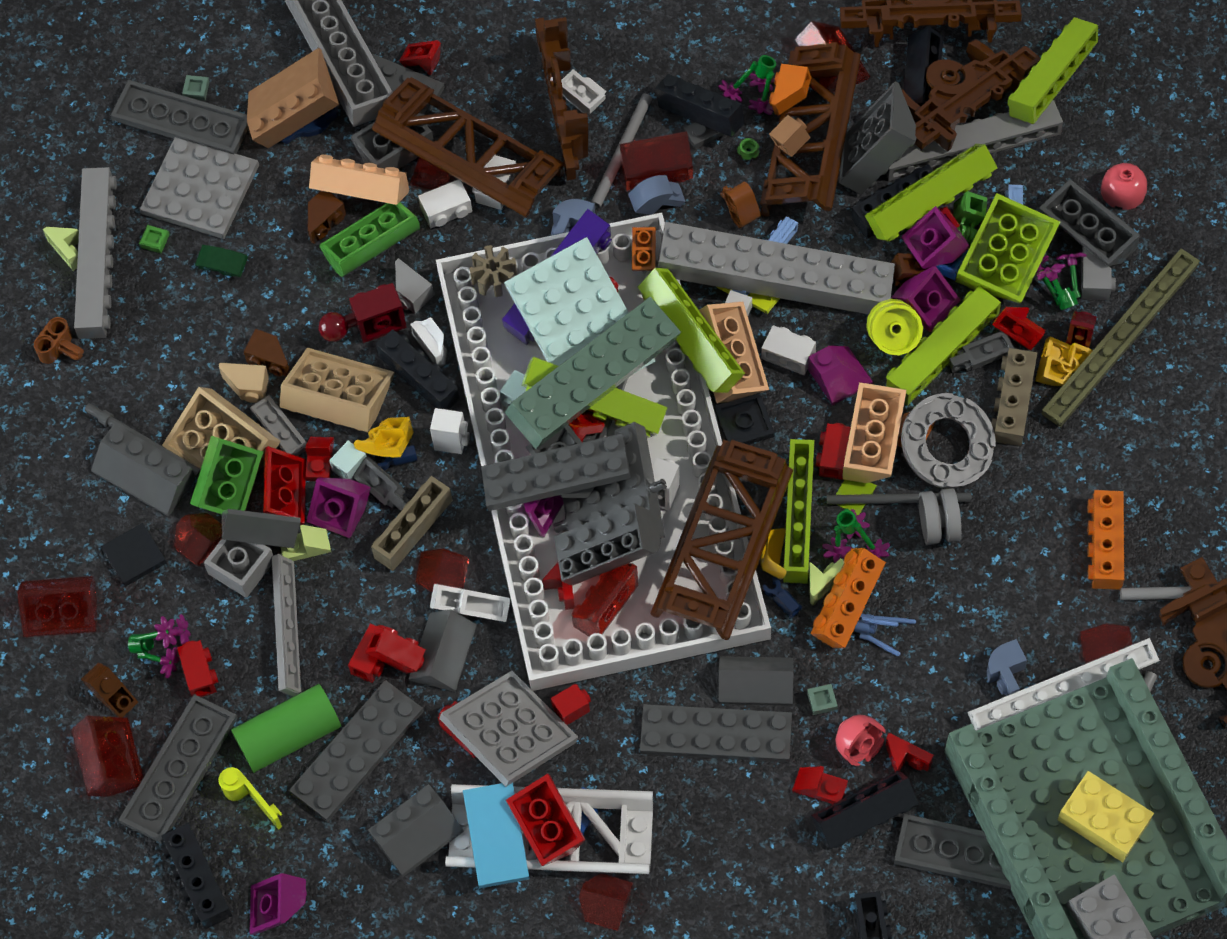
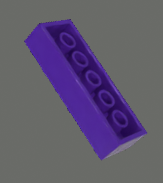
(599, 236)

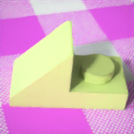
(63, 242)
(309, 543)
(822, 583)

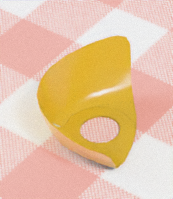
(772, 552)

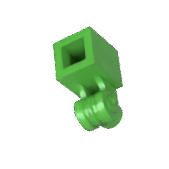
(969, 212)

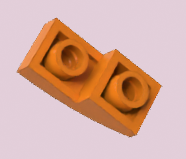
(643, 248)

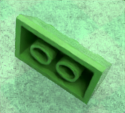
(226, 476)

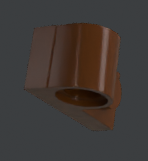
(905, 268)

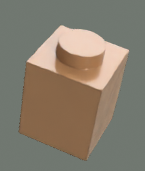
(790, 135)

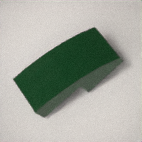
(221, 260)

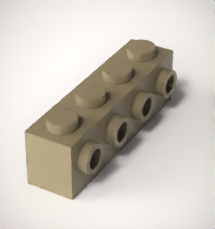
(1015, 396)
(411, 523)

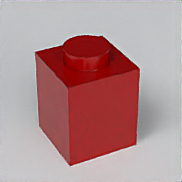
(571, 704)

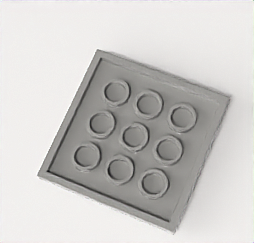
(199, 187)
(508, 728)

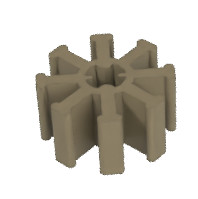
(502, 269)

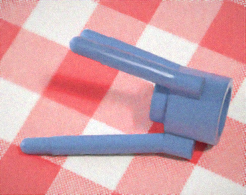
(868, 624)

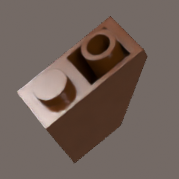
(323, 214)
(266, 351)
(109, 690)

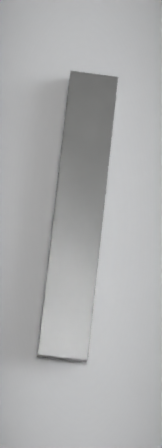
(286, 625)

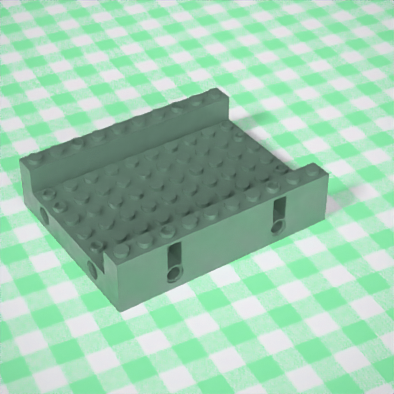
(1030, 765)

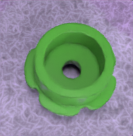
(751, 144)

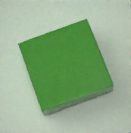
(154, 239)

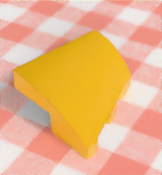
(1060, 361)
(388, 438)

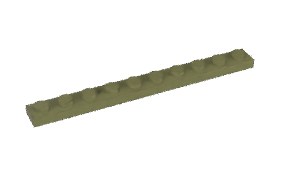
(1120, 337)

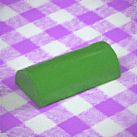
(369, 237)
(286, 728)

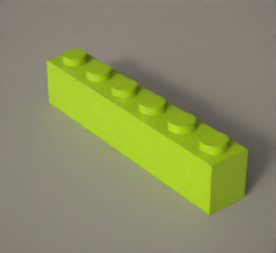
(1053, 70)
(931, 191)
(696, 336)
(948, 338)
(616, 405)
(799, 511)

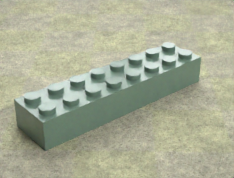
(592, 372)

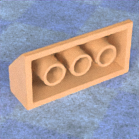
(358, 180)
(734, 330)
(873, 433)

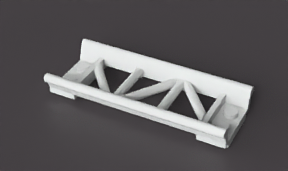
(635, 830)

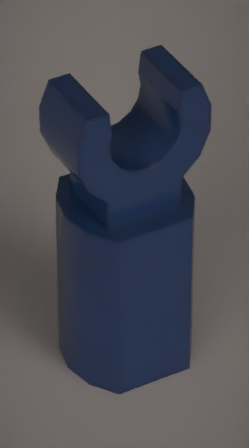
(408, 456)
(783, 598)

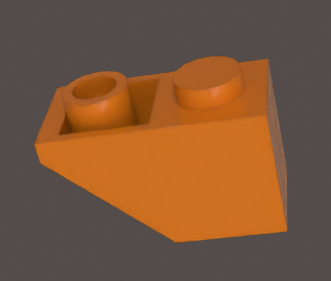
(791, 87)

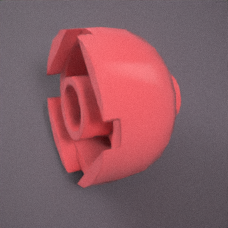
(1124, 186)
(859, 738)

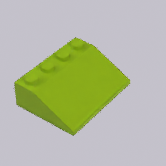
(1007, 249)

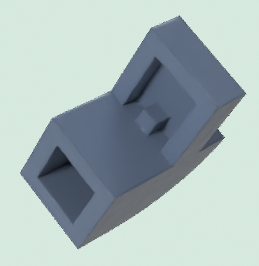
(655, 192)
(568, 213)
(1003, 664)

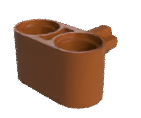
(741, 204)
(57, 342)

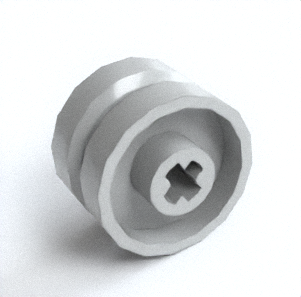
(940, 515)

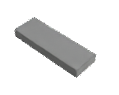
(278, 425)

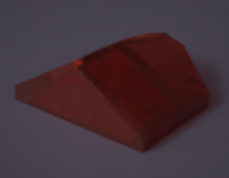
(428, 175)
(197, 536)
(441, 568)
(1104, 640)
(605, 900)

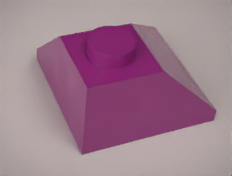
(935, 240)
(929, 296)
(837, 372)
(338, 504)
(543, 512)
(275, 901)

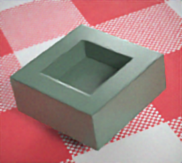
(196, 87)
(822, 699)

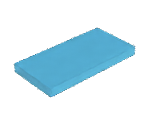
(495, 836)

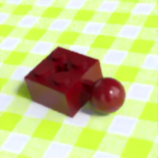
(372, 313)

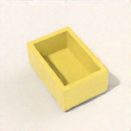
(1105, 816)

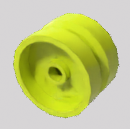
(891, 313)

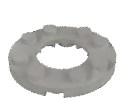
(971, 418)

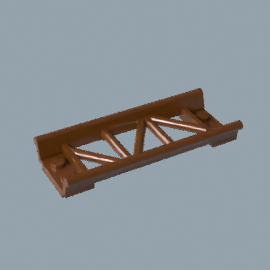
(822, 61)
(401, 111)
(736, 462)

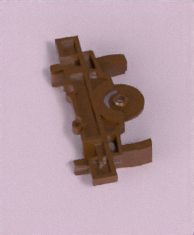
(885, 14)
(984, 78)
(570, 126)
(1209, 611)

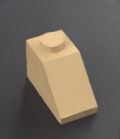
(247, 381)

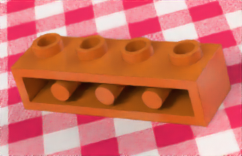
(1107, 539)
(847, 597)

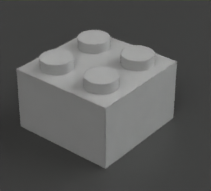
(239, 564)

